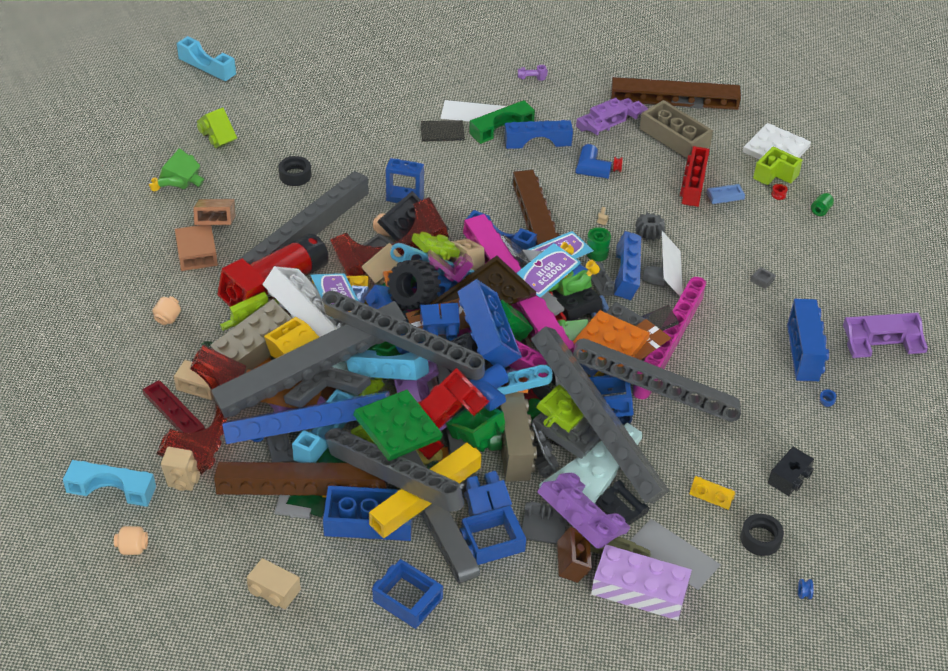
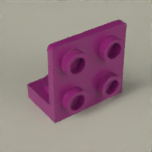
(461, 267)

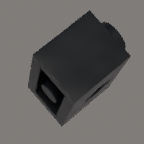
(791, 471)

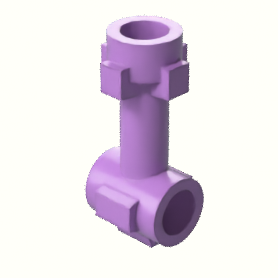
(541, 72)

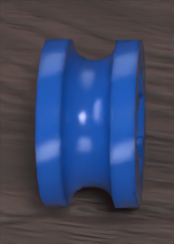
(805, 588)

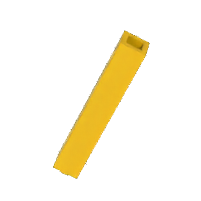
(404, 505)

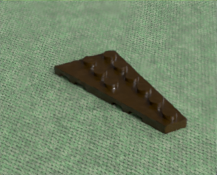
(498, 277)

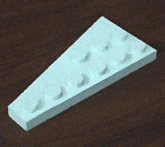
(596, 468)

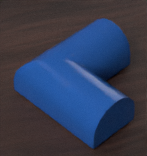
(590, 165)
(488, 384)

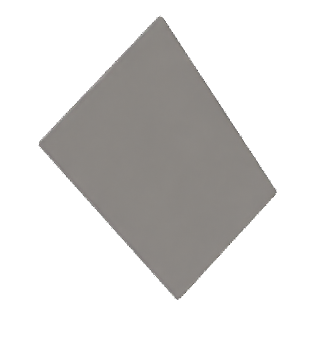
(672, 549)

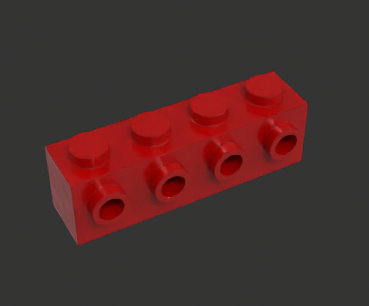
(694, 176)

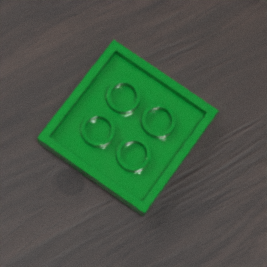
(397, 424)

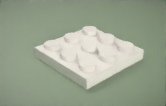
(774, 136)

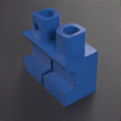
(444, 323)
(486, 497)

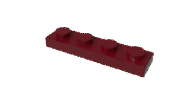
(172, 408)

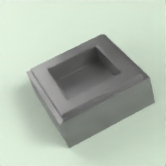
(762, 278)

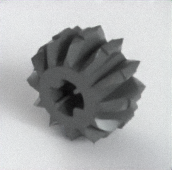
(650, 226)

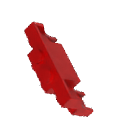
(447, 400)

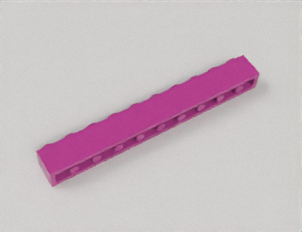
(534, 309)

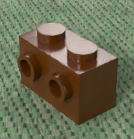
(573, 555)

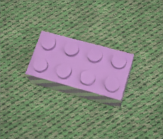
(641, 582)

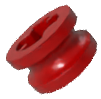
(617, 164)
(779, 191)

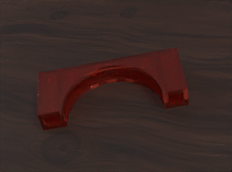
(354, 255)
(215, 371)

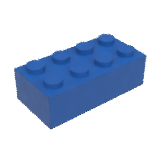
(489, 324)
(807, 340)
(348, 513)

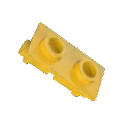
(712, 492)

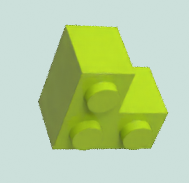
(218, 127)
(777, 164)

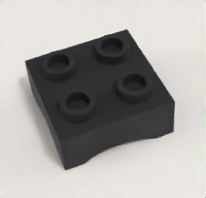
(579, 303)

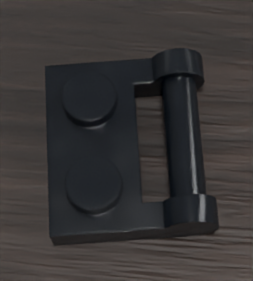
(611, 504)

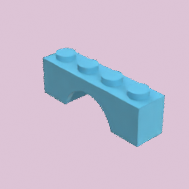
(192, 53)
(404, 366)
(312, 444)
(86, 477)

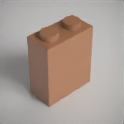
(214, 212)
(196, 247)

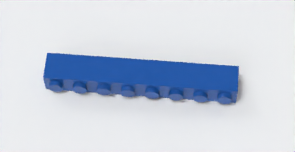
(297, 418)

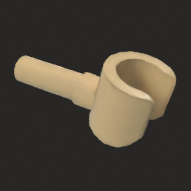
(603, 219)

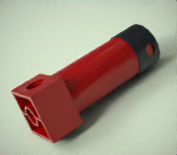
(245, 280)

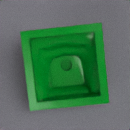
(477, 429)

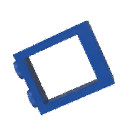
(412, 169)
(621, 403)
(490, 519)
(418, 613)

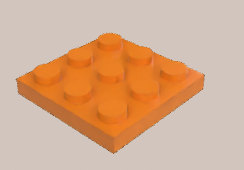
(614, 334)

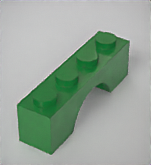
(483, 127)

